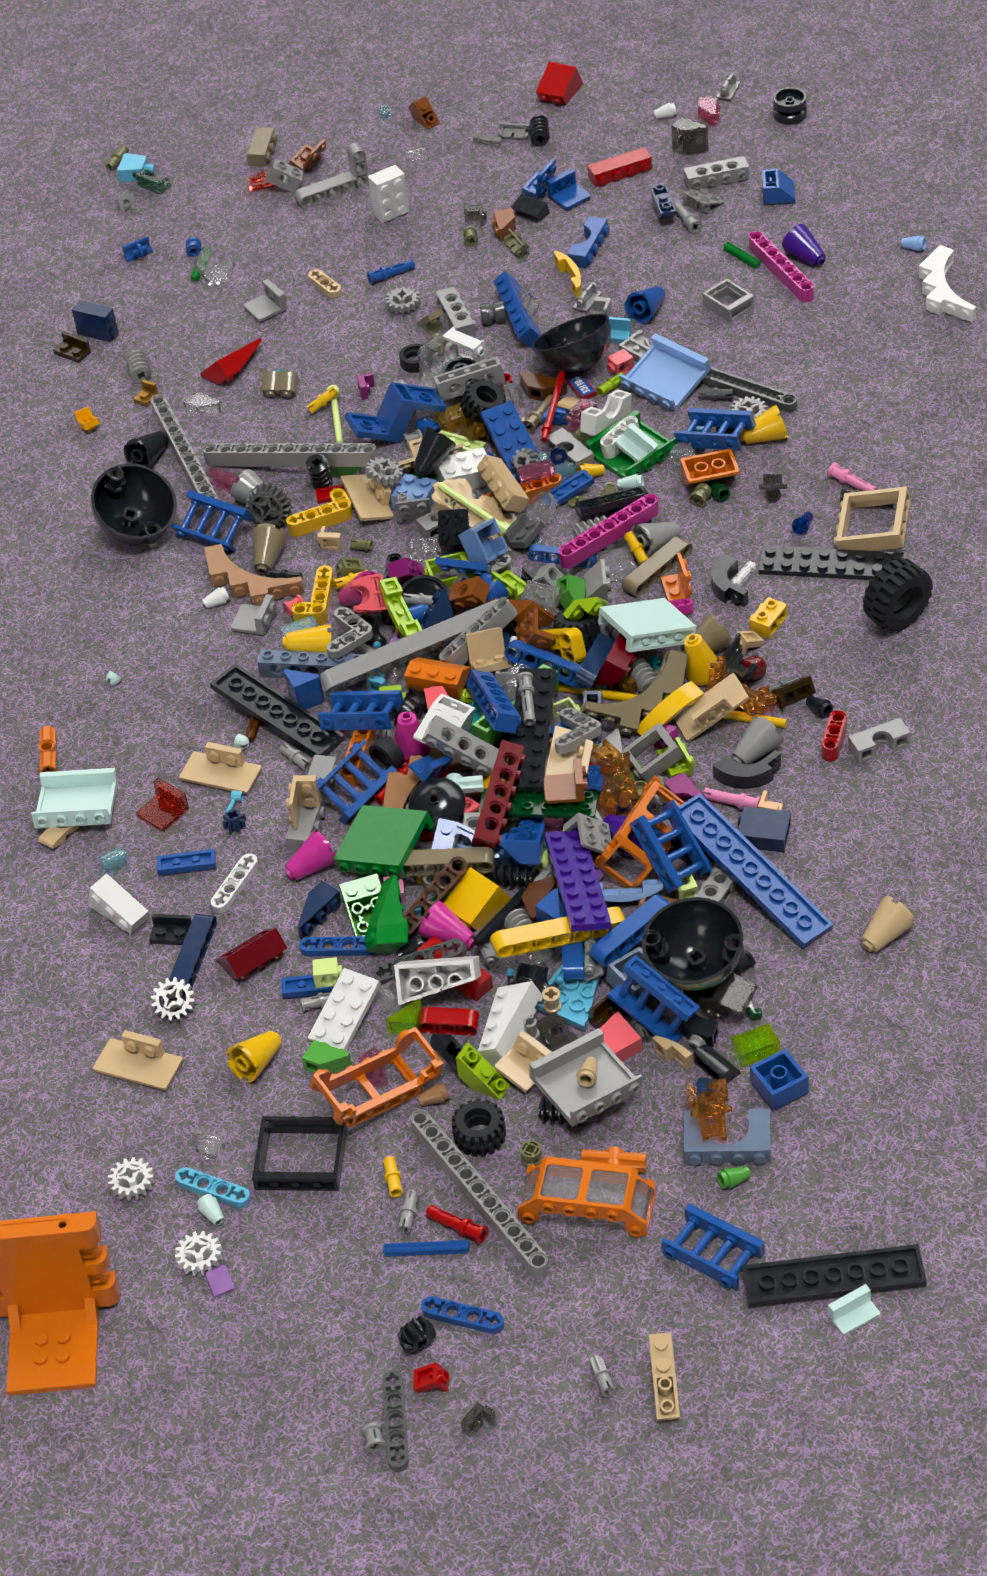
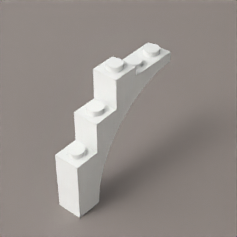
(934, 286)

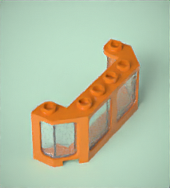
(588, 1191)

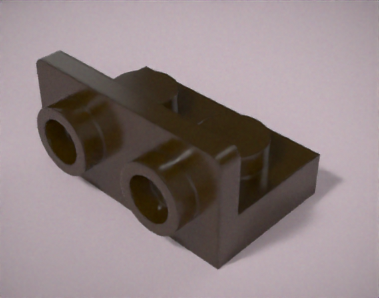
(72, 348)

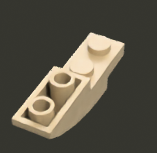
(664, 1376)

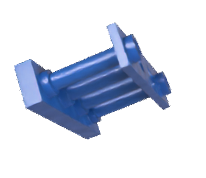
(715, 418)
(210, 505)
(361, 701)
(359, 798)
(659, 859)
(660, 988)
(713, 1228)

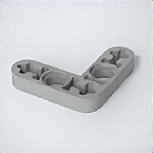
(339, 646)
(583, 728)

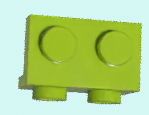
(512, 583)
(684, 765)

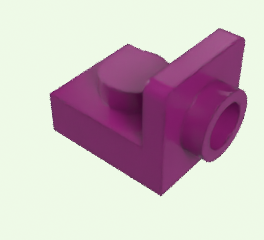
(364, 382)

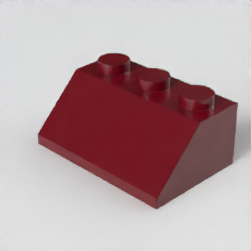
(616, 663)
(252, 954)

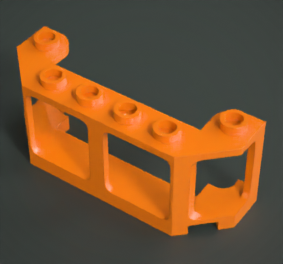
(621, 840)
(325, 1082)

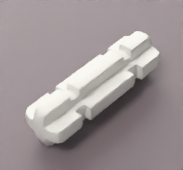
(744, 573)

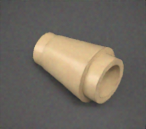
(588, 1072)

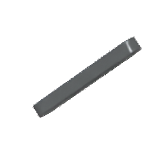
(427, 953)
(400, 1429)

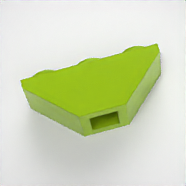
(480, 1073)

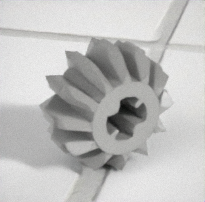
(523, 456)

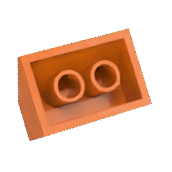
(708, 466)
(426, 673)

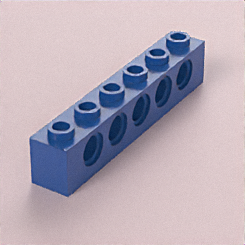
(493, 701)

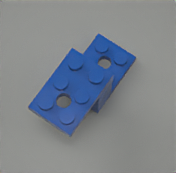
(395, 412)

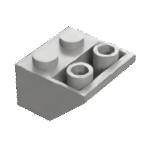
(596, 582)

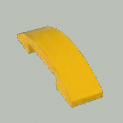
(563, 264)
(671, 707)

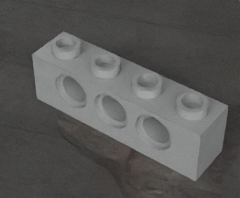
(716, 173)
(456, 311)
(461, 375)
(456, 736)
(719, 886)

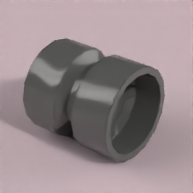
(498, 312)

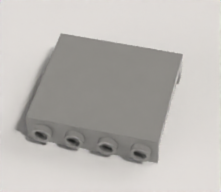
(558, 1081)

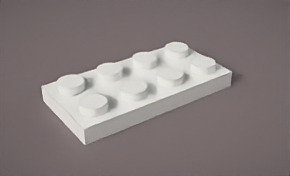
(344, 1009)

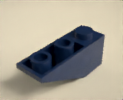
(318, 906)

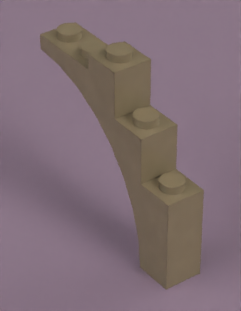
(628, 712)

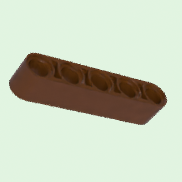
(435, 886)

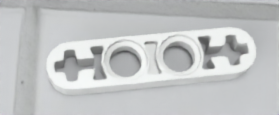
(232, 882)

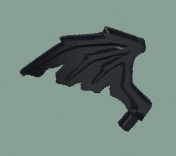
(735, 658)

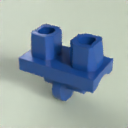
(137, 249)
(594, 779)

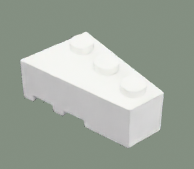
(117, 904)

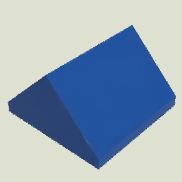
(304, 688)
(548, 907)

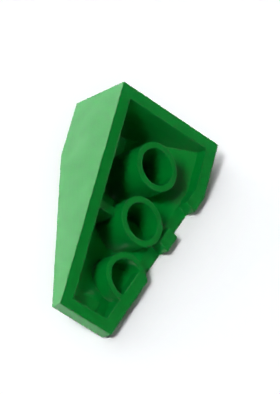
(387, 927)

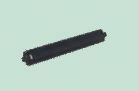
(498, 919)

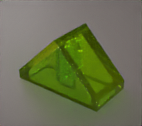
(405, 1018)

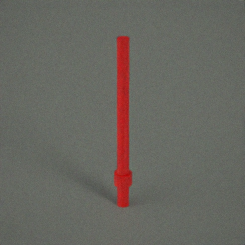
(547, 426)

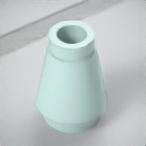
(630, 482)
(210, 1209)

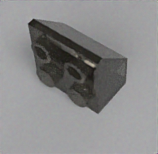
(689, 137)
(727, 998)

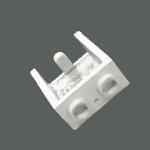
(464, 346)

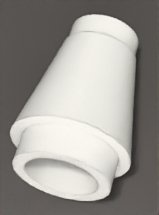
(666, 111)
(216, 598)

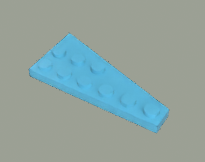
(576, 997)

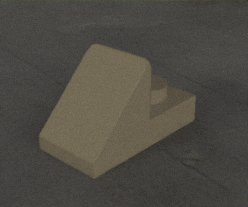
(431, 322)

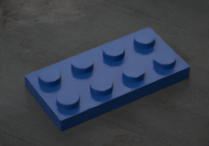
(507, 431)

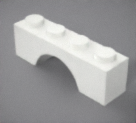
(616, 407)

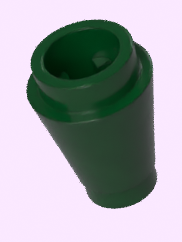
(719, 491)

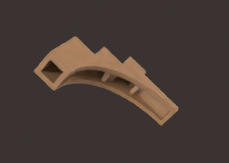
(242, 583)
(401, 786)

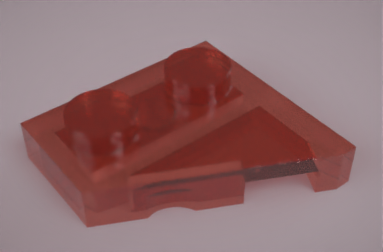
(258, 181)

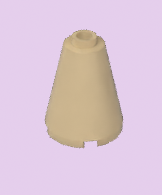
(886, 924)

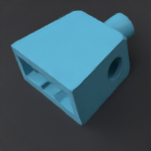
(131, 165)

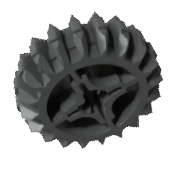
(278, 504)

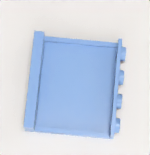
(666, 373)

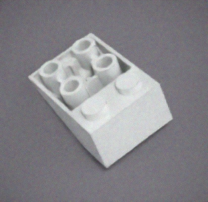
(450, 710)

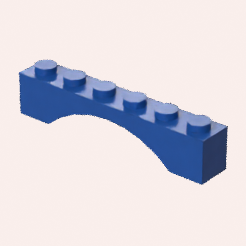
(523, 324)

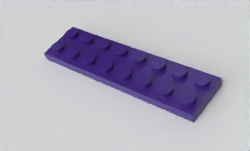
(577, 882)

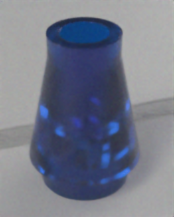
(558, 451)
(801, 524)

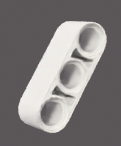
(607, 442)

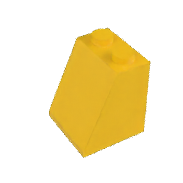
(476, 899)

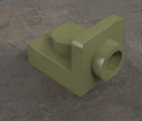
(348, 565)

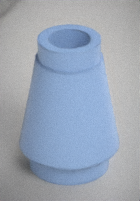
(914, 243)

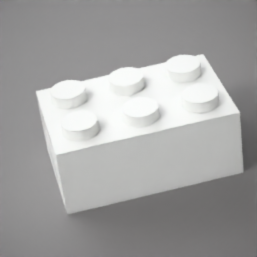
(388, 193)
(462, 466)

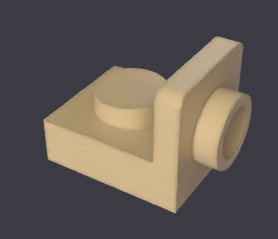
(329, 540)
(749, 640)

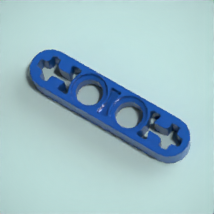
(543, 555)
(337, 949)
(463, 1312)

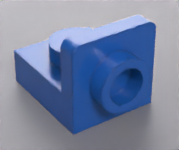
(559, 416)

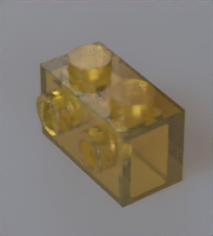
(452, 419)

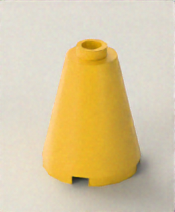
(768, 428)
(308, 640)
(698, 659)
(253, 1055)

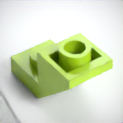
(579, 606)

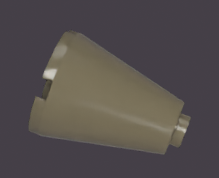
(267, 546)
(713, 634)

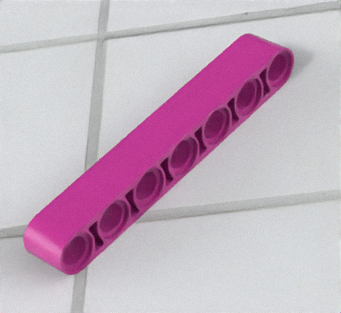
(781, 266)
(608, 531)

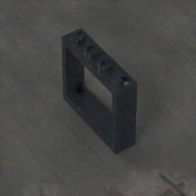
(298, 1180)

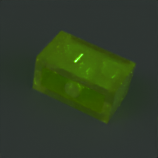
(755, 1044)

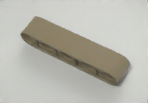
(655, 566)
(432, 861)

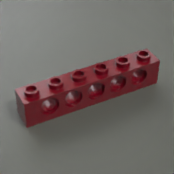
(507, 753)

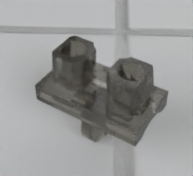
(772, 484)

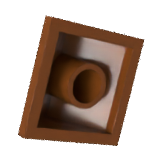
(523, 606)

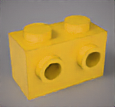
(768, 617)

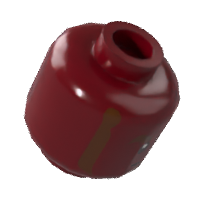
(760, 672)

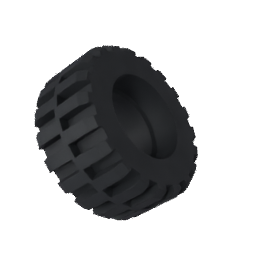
(897, 594)

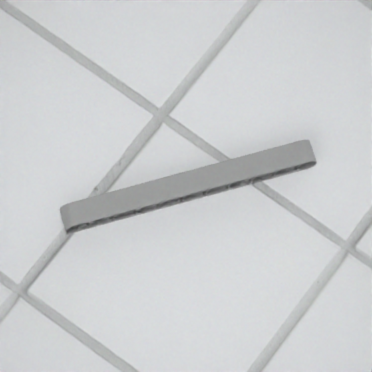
(182, 448)
(288, 454)
(399, 651)
(480, 1194)

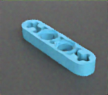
(214, 1185)

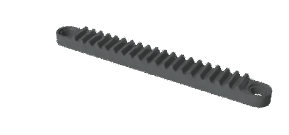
(749, 388)

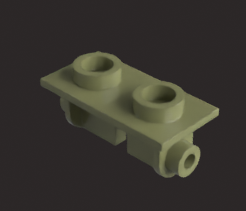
(518, 247)

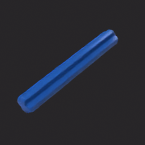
(426, 1248)

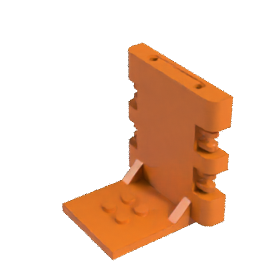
(52, 1295)

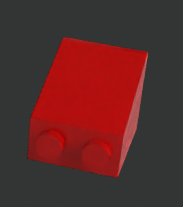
(559, 83)

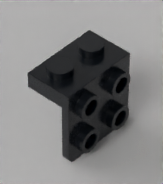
(450, 525)

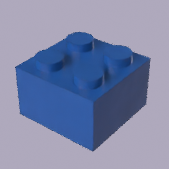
(779, 1079)

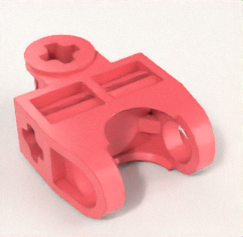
(371, 594)

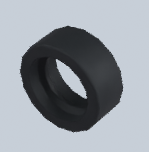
(408, 351)
(386, 753)

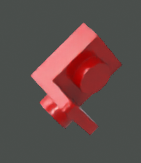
(430, 1377)

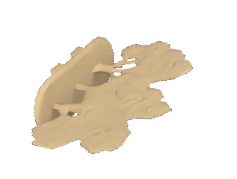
(488, 504)

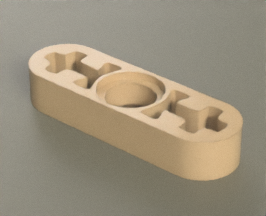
(323, 278)

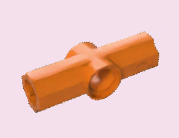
(48, 749)
(616, 1156)

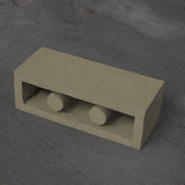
(261, 147)

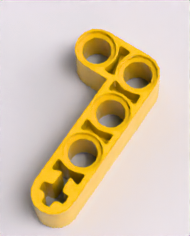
(326, 515)
(320, 599)
(569, 642)

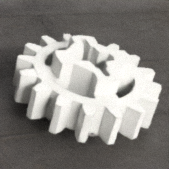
(169, 1006)
(131, 1179)
(198, 1253)

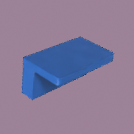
(429, 767)

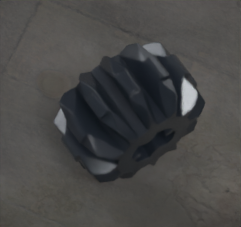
(416, 1334)

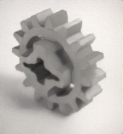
(402, 300)
(750, 404)
(383, 471)

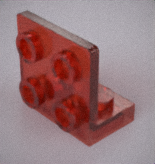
(165, 806)

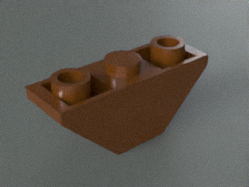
(539, 386)
(535, 893)

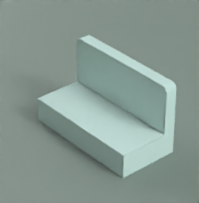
(635, 442)
(853, 1310)

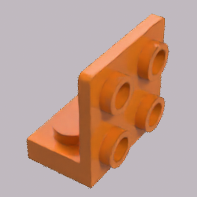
(678, 585)

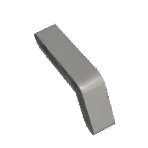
(339, 184)

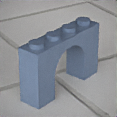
(751, 1149)

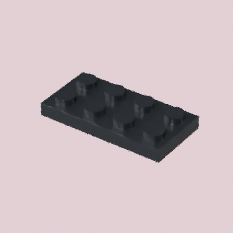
(609, 501)

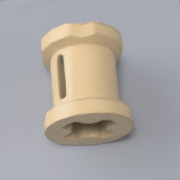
(551, 997)

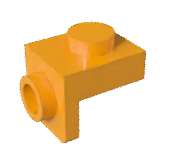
(85, 419)

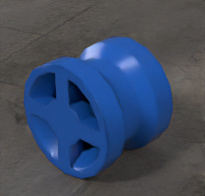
(196, 244)

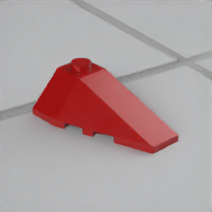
(228, 366)

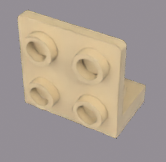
(487, 650)
(303, 793)
(516, 1061)

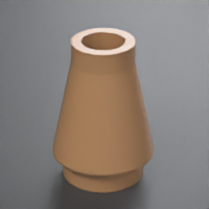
(434, 1095)

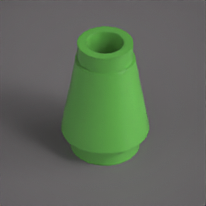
(731, 1177)

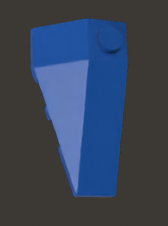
(526, 841)

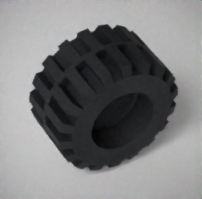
(479, 397)
(587, 625)
(481, 1140)

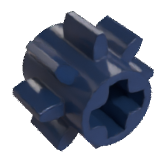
(234, 820)

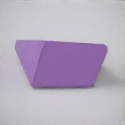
(219, 1281)

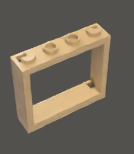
(875, 541)

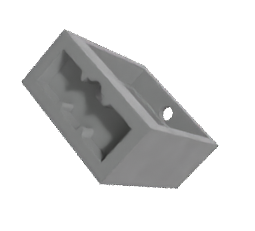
(742, 305)
(660, 763)

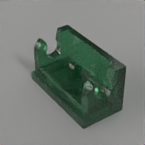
(152, 184)

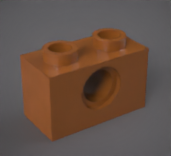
(468, 593)

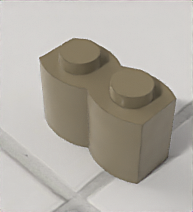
(279, 383)

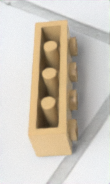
(502, 483)

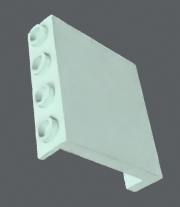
(648, 624)
(76, 798)

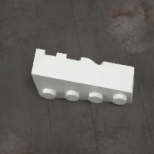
(430, 976)
(506, 1019)

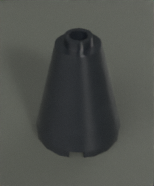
(145, 448)
(432, 451)

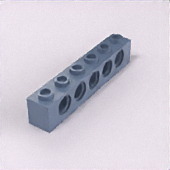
(274, 662)

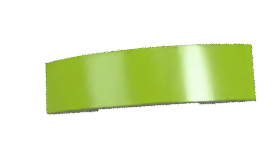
(397, 607)

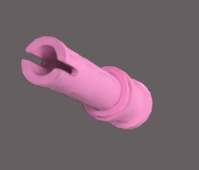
(846, 476)
(732, 799)

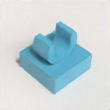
(375, 682)

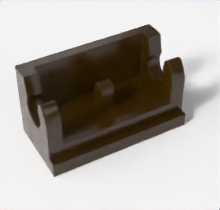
(794, 691)
(603, 1012)

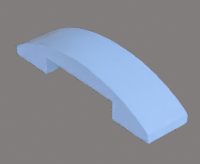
(648, 888)

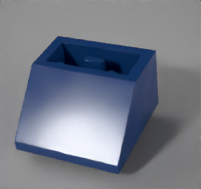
(777, 187)

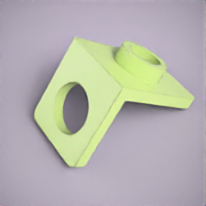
(568, 702)

